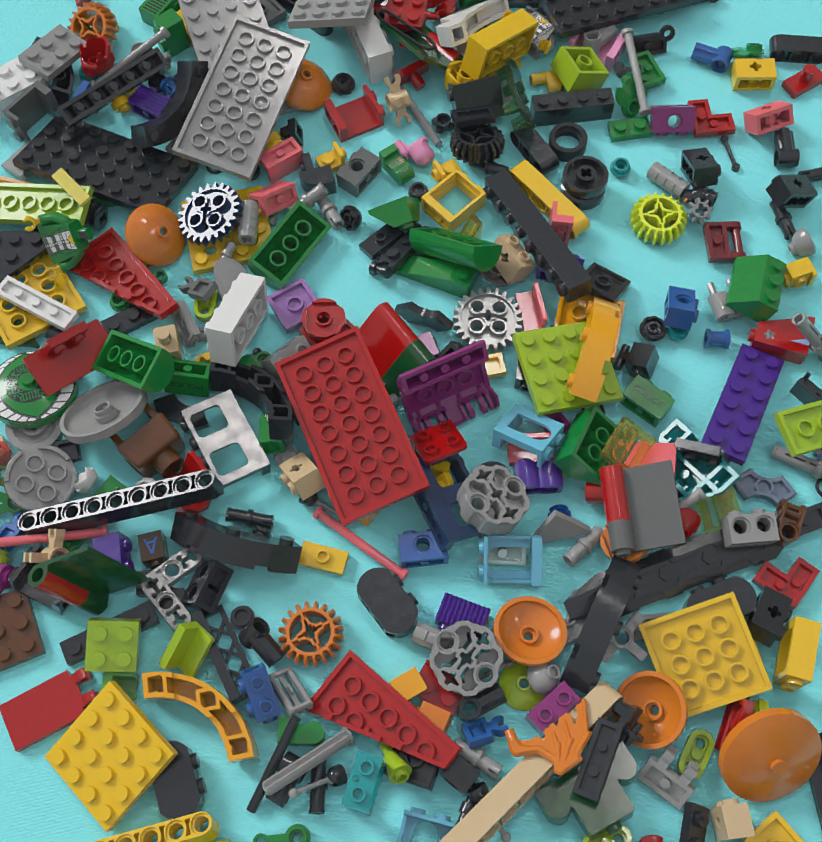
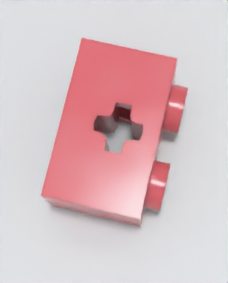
(768, 117)

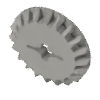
(28, 437)

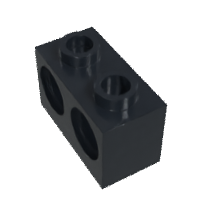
(207, 586)

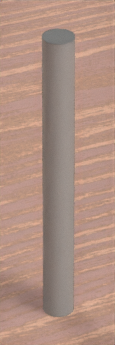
(424, 123)

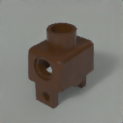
(153, 447)

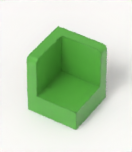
(126, 680)

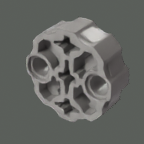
(493, 500)
(442, 655)

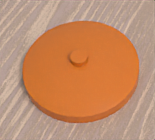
(769, 754)

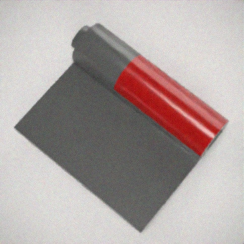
(641, 507)

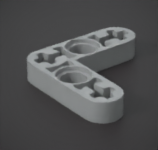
(165, 582)

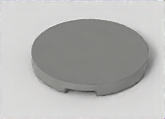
(40, 477)

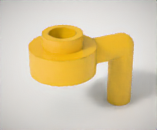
(121, 103)

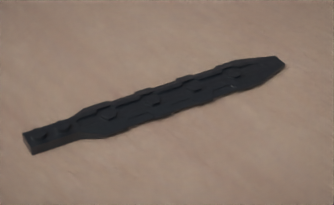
(686, 566)

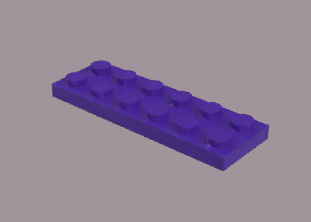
(743, 402)

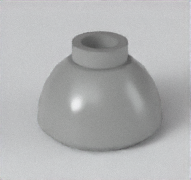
(802, 244)
(544, 678)

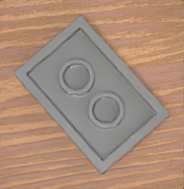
(52, 53)

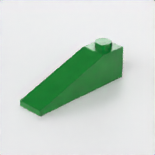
(439, 274)

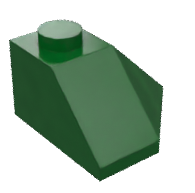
(398, 213)

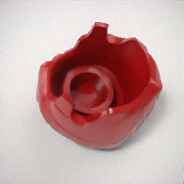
(96, 56)

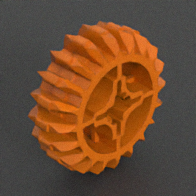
(98, 17)
(321, 628)

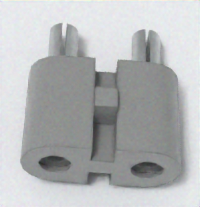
(717, 303)

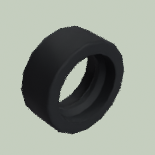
(568, 129)

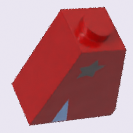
(780, 340)

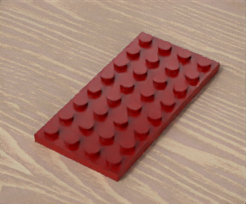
(351, 426)

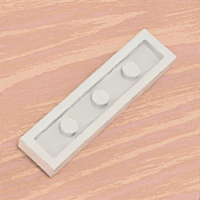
(37, 303)

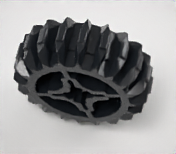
(477, 144)

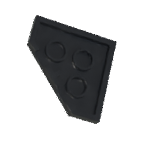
(18, 250)

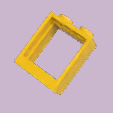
(441, 215)
(797, 654)

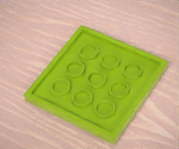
(546, 362)

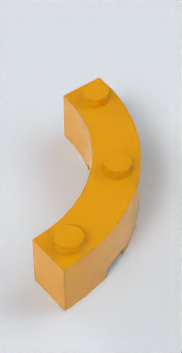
(597, 347)
(212, 703)

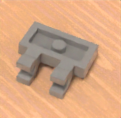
(667, 782)

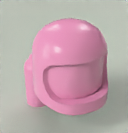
(419, 151)

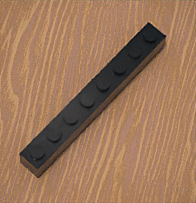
(538, 236)

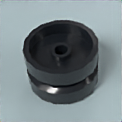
(584, 182)

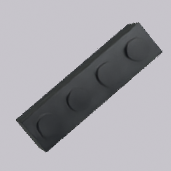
(572, 106)

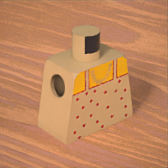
(169, 339)

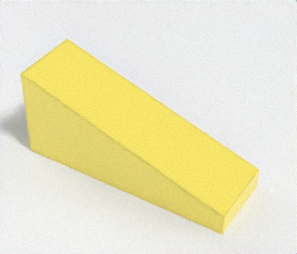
(71, 187)

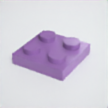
(290, 302)

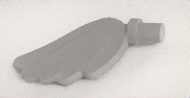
(227, 270)

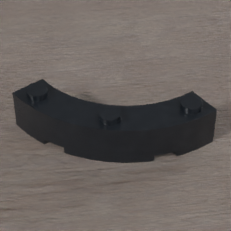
(172, 117)
(261, 390)
(233, 545)
(601, 624)

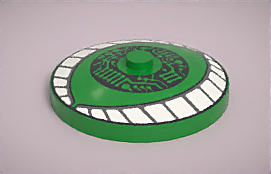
(23, 400)

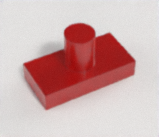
(412, 73)
(803, 81)

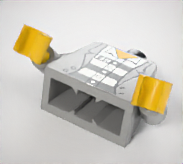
(544, 36)

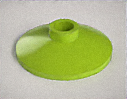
(518, 697)

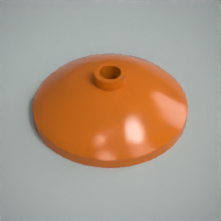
(309, 91)
(147, 242)
(535, 619)
(650, 690)

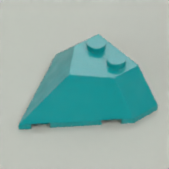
(694, 474)

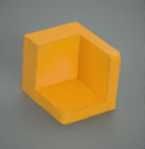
(409, 684)

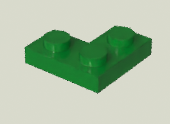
(650, 72)

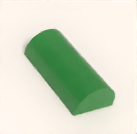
(288, 245)
(455, 247)
(135, 362)

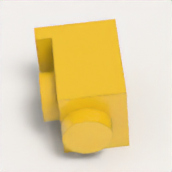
(799, 273)

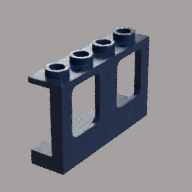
(437, 501)

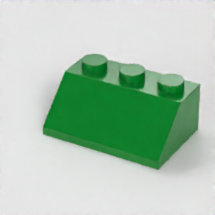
(756, 286)
(583, 444)

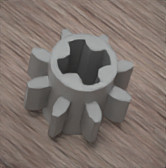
(701, 206)

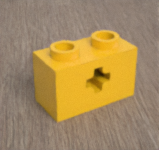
(753, 74)

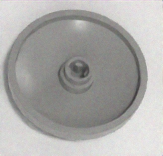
(102, 412)

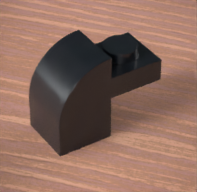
(311, 176)

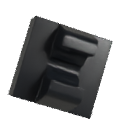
(293, 130)

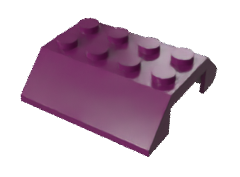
(446, 387)

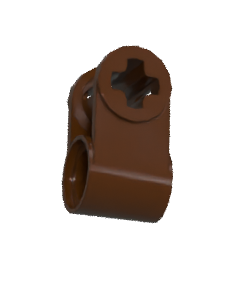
(790, 518)

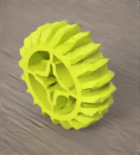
(664, 213)

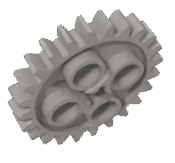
(487, 303)

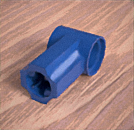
(717, 58)

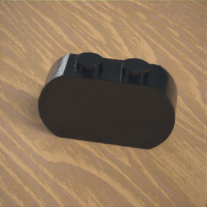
(742, 589)
(388, 602)
(179, 786)

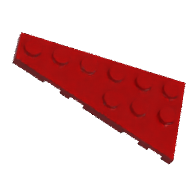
(117, 270)
(371, 706)

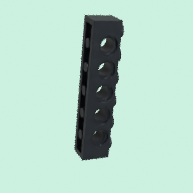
(111, 88)

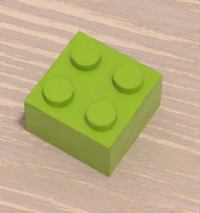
(579, 68)
(113, 644)

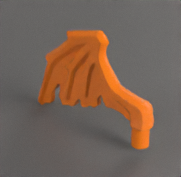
(562, 742)

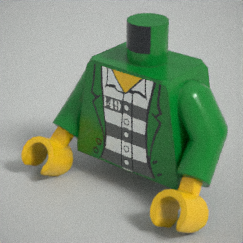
(63, 239)

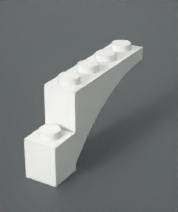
(460, 25)

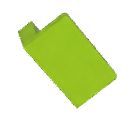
(187, 648)

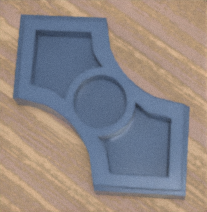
(771, 489)

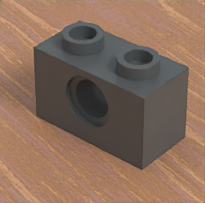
(358, 171)

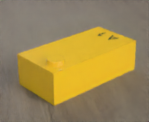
(497, 42)

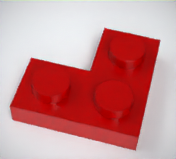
(708, 124)
(792, 584)

